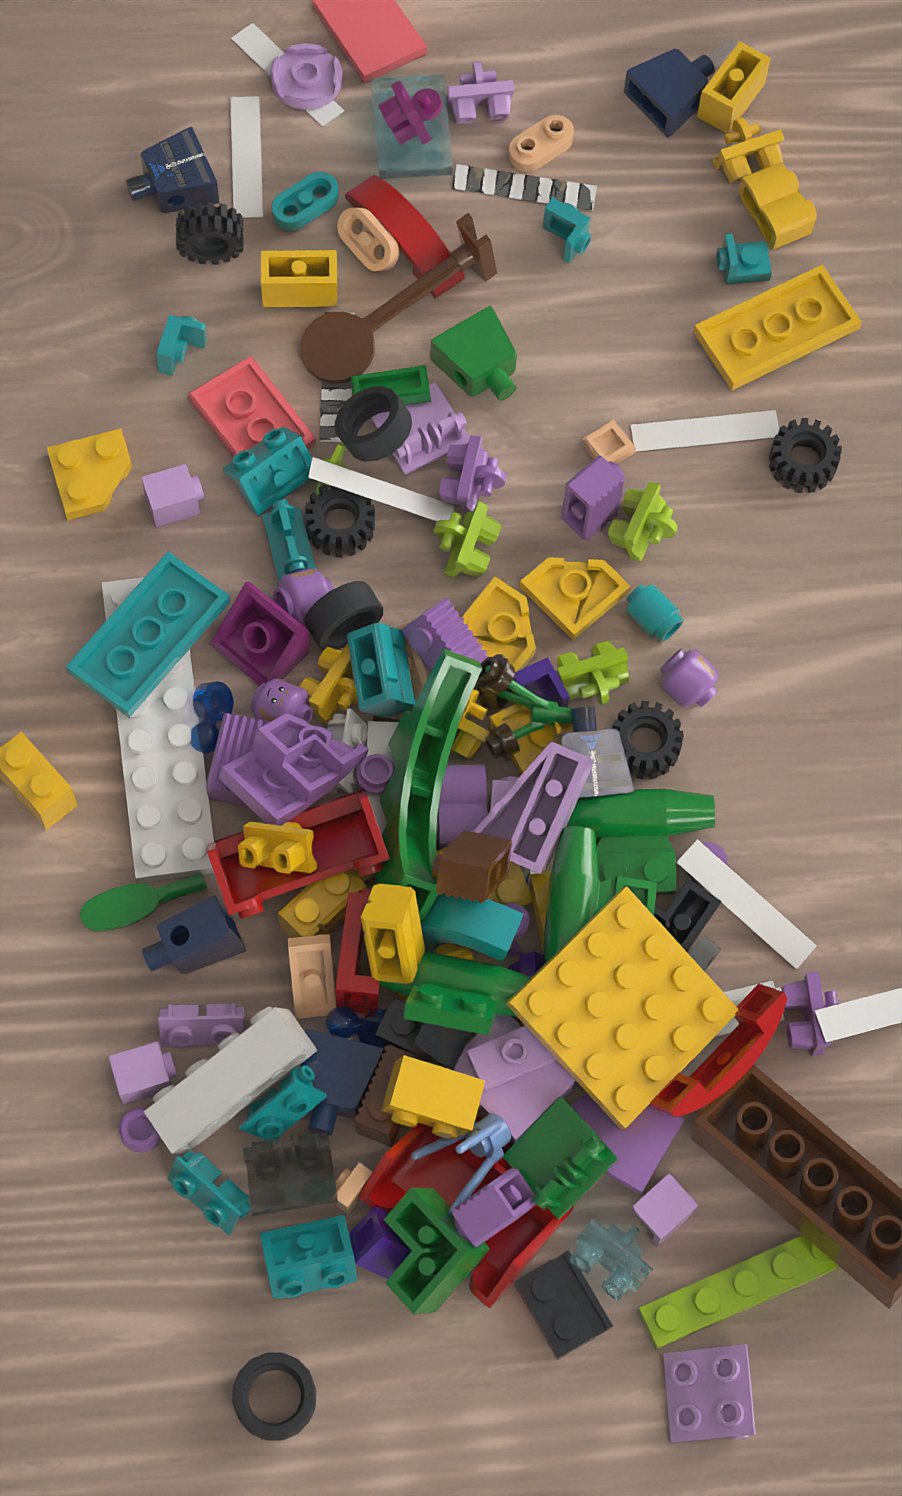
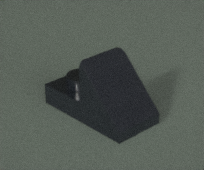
(431, 1042)

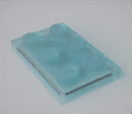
(412, 157)

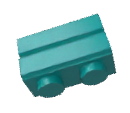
(381, 670)

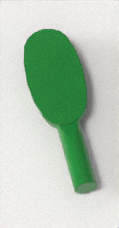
(133, 903)

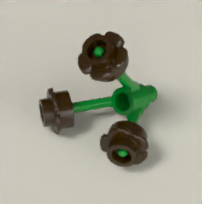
(496, 691)

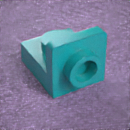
(743, 261)
(176, 337)

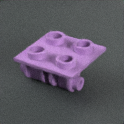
(431, 433)
(709, 1394)

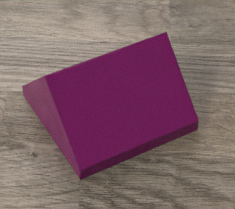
(261, 637)

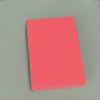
(371, 34)
(245, 406)

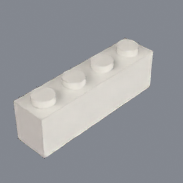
(229, 1080)

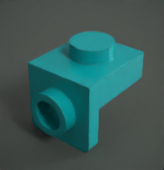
(570, 225)

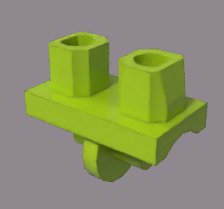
(649, 521)
(474, 527)
(594, 675)

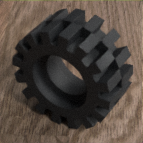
(209, 233)
(808, 436)
(335, 539)
(663, 724)

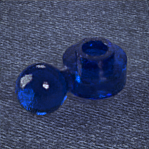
(210, 704)
(344, 1023)

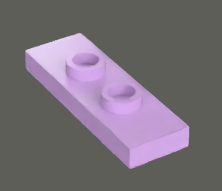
(508, 1057)

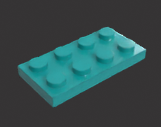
(148, 634)

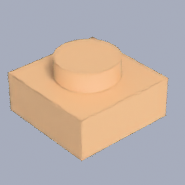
(349, 1187)

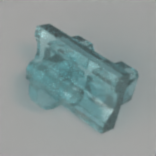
(614, 1252)

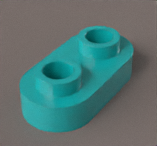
(302, 201)

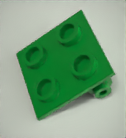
(560, 1158)

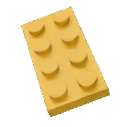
(777, 327)

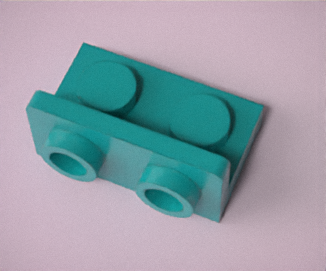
(270, 468)
(309, 1257)

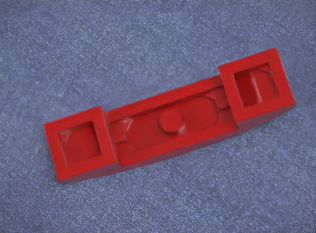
(407, 226)
(729, 1062)

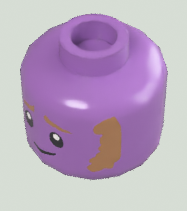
(300, 590)
(689, 678)
(279, 698)

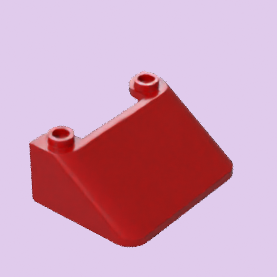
(343, 840)
(448, 1174)

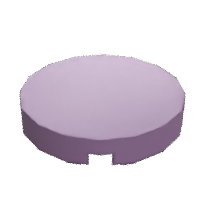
(306, 76)

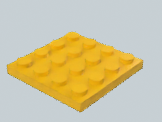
(622, 1007)

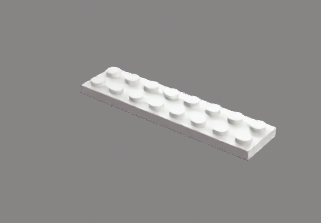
(163, 772)

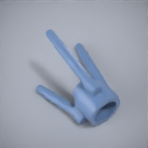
(485, 1139)

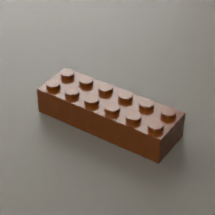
(809, 1179)

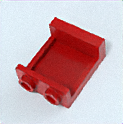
(351, 989)

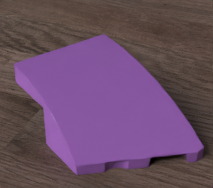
(289, 768)
(637, 1146)

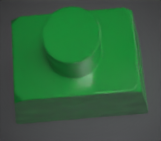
(477, 355)

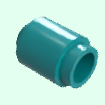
(654, 612)

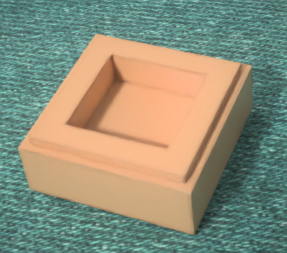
(609, 443)

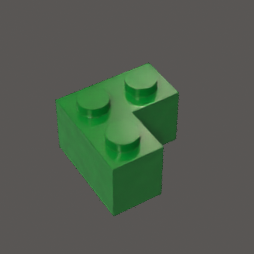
(438, 1255)

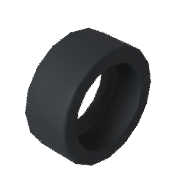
(383, 440)
(341, 613)
(242, 1385)

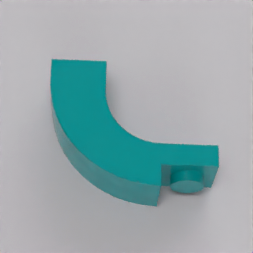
(474, 925)

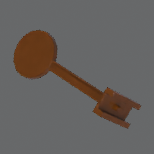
(344, 344)

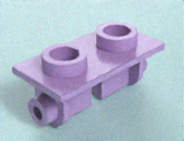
(183, 1026)

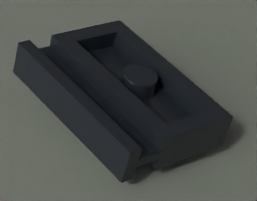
(563, 1305)

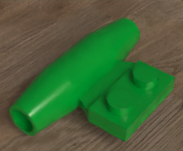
(636, 830)
(576, 890)
(458, 992)

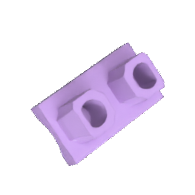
(464, 97)

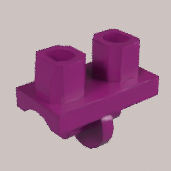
(407, 114)

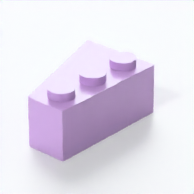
(539, 806)

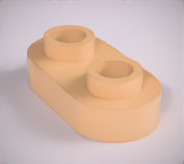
(544, 143)
(370, 241)

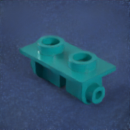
(288, 539)
(283, 1108)
(194, 1179)

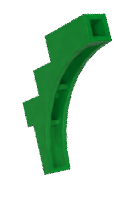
(414, 790)

